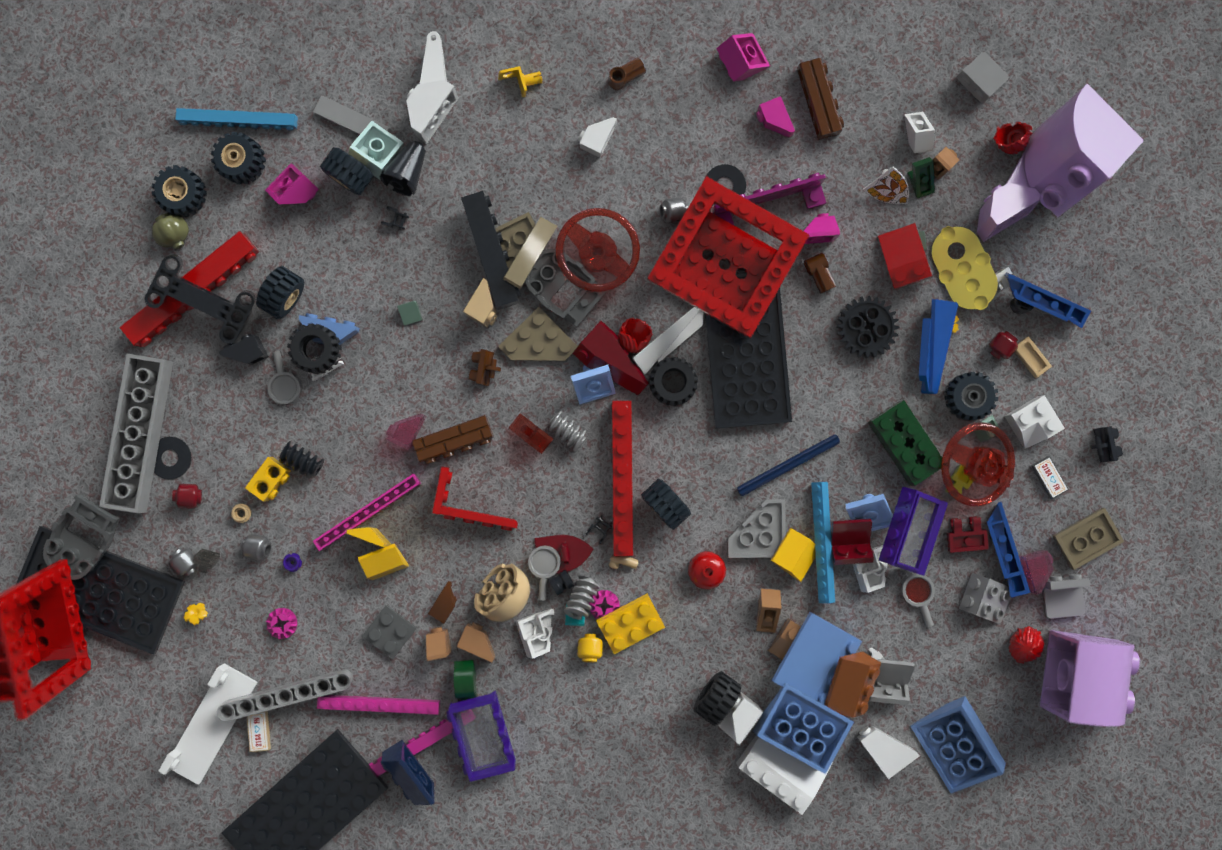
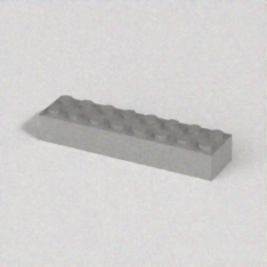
(136, 434)

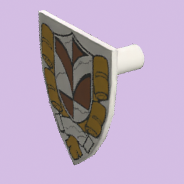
(889, 187)

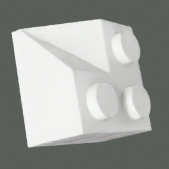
(1034, 421)
(741, 718)

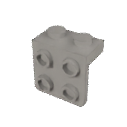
(982, 77)
(1065, 596)
(985, 598)
(893, 682)

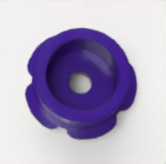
(287, 562)

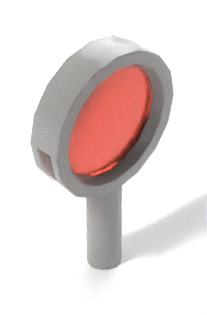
(919, 591)

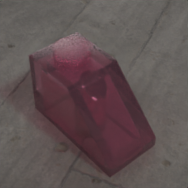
(405, 430)
(1037, 569)

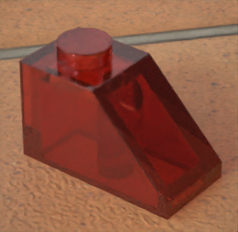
(530, 433)

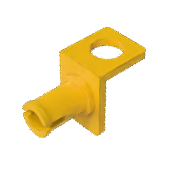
(523, 80)

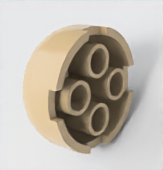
(504, 601)

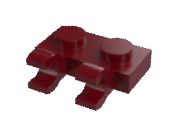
(967, 540)

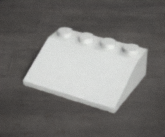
(781, 773)

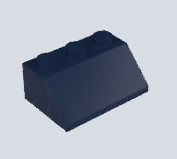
(408, 774)

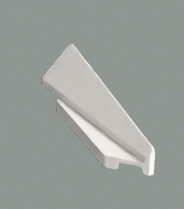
(669, 340)

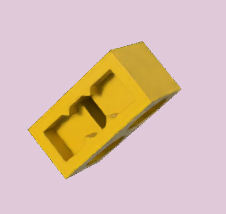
(264, 475)

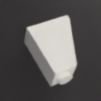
(886, 751)

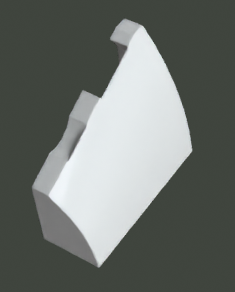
(871, 575)
(535, 633)

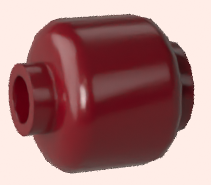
(1003, 345)
(187, 496)

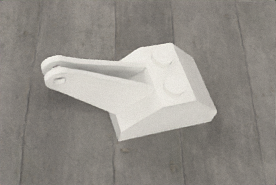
(434, 96)

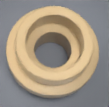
(235, 513)

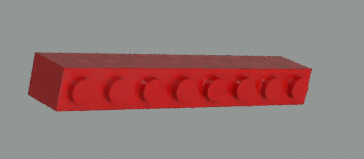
(207, 274)
(622, 478)

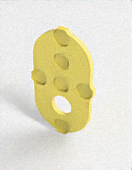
(967, 279)

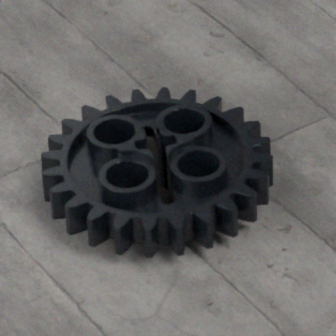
(882, 318)

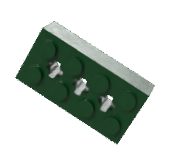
(894, 442)

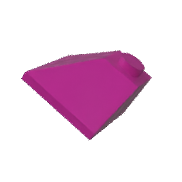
(291, 187)
(822, 229)

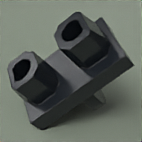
(1106, 445)

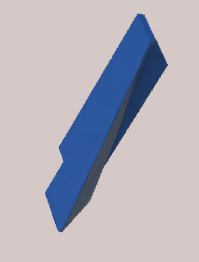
(1047, 301)
(935, 344)
(1007, 552)

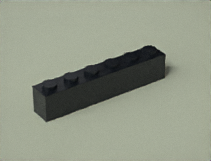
(489, 248)

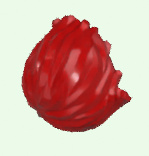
(1013, 138)
(634, 335)
(1026, 644)

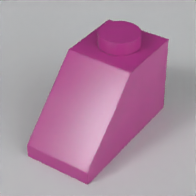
(775, 117)

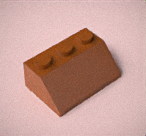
(853, 684)

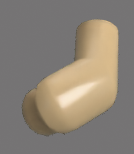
(624, 560)

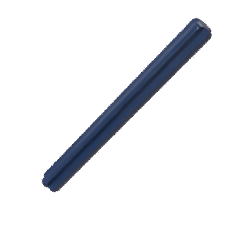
(788, 465)

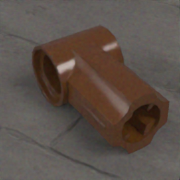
(627, 73)
(818, 268)

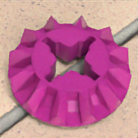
(611, 599)
(289, 628)

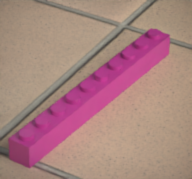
(367, 512)
(378, 704)
(423, 741)

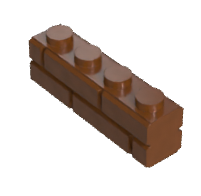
(820, 99)
(453, 439)

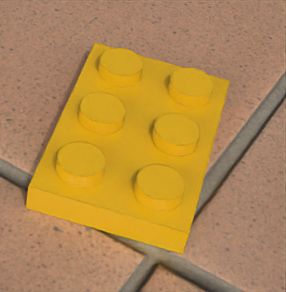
(630, 623)

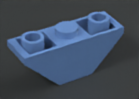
(342, 331)

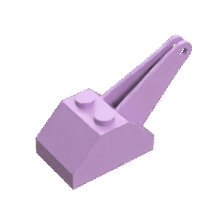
(1007, 203)

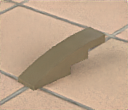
(530, 252)

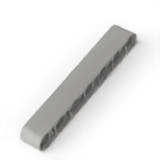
(278, 701)

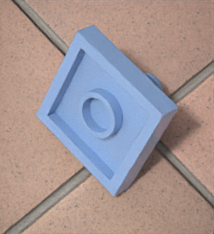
(593, 384)
(871, 508)

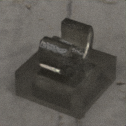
(206, 559)

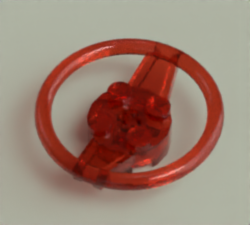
(587, 242)
(981, 464)

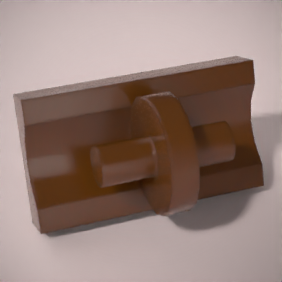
(486, 367)

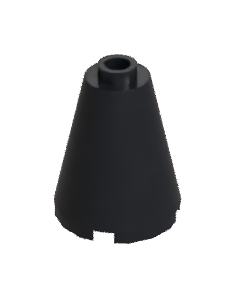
(405, 169)

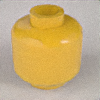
(589, 648)

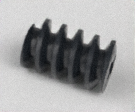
(300, 461)

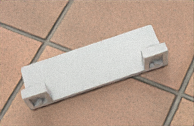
(206, 731)

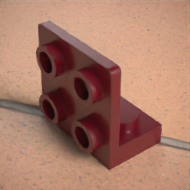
(852, 542)

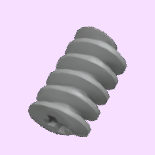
(567, 430)
(580, 597)

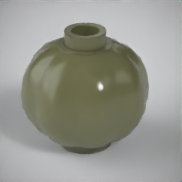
(170, 231)

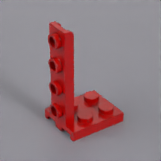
(468, 516)

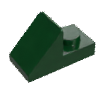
(922, 177)

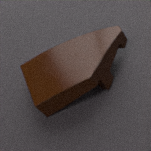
(444, 604)

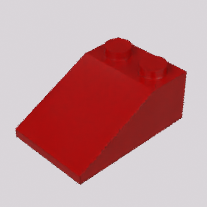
(905, 256)

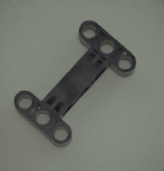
(199, 298)

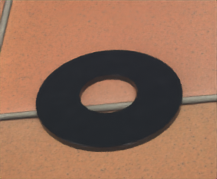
(730, 172)
(182, 464)

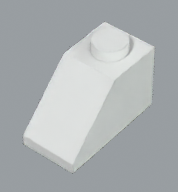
(919, 132)
(597, 136)

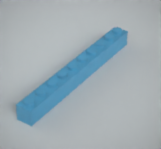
(236, 118)
(823, 542)

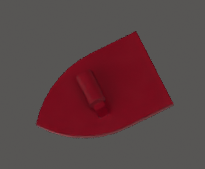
(570, 548)

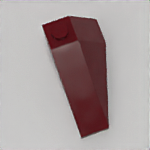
(602, 349)

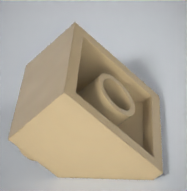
(482, 306)

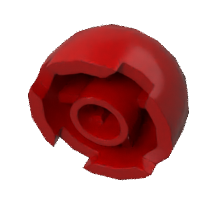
(711, 562)

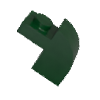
(465, 680)

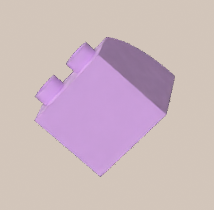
(1077, 150)
(1088, 679)

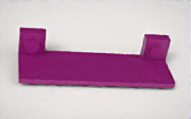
(810, 188)

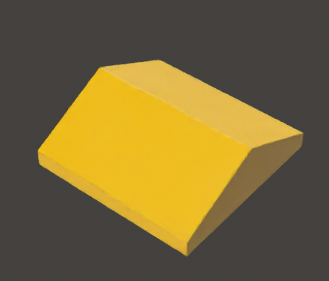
(371, 535)
(795, 554)
(382, 562)

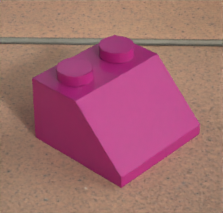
(742, 56)

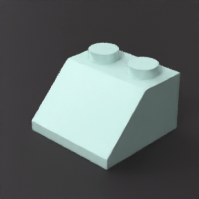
(375, 148)

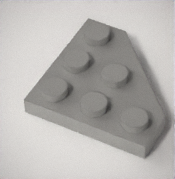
(760, 532)

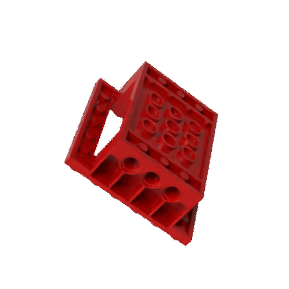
(716, 290)
(40, 625)

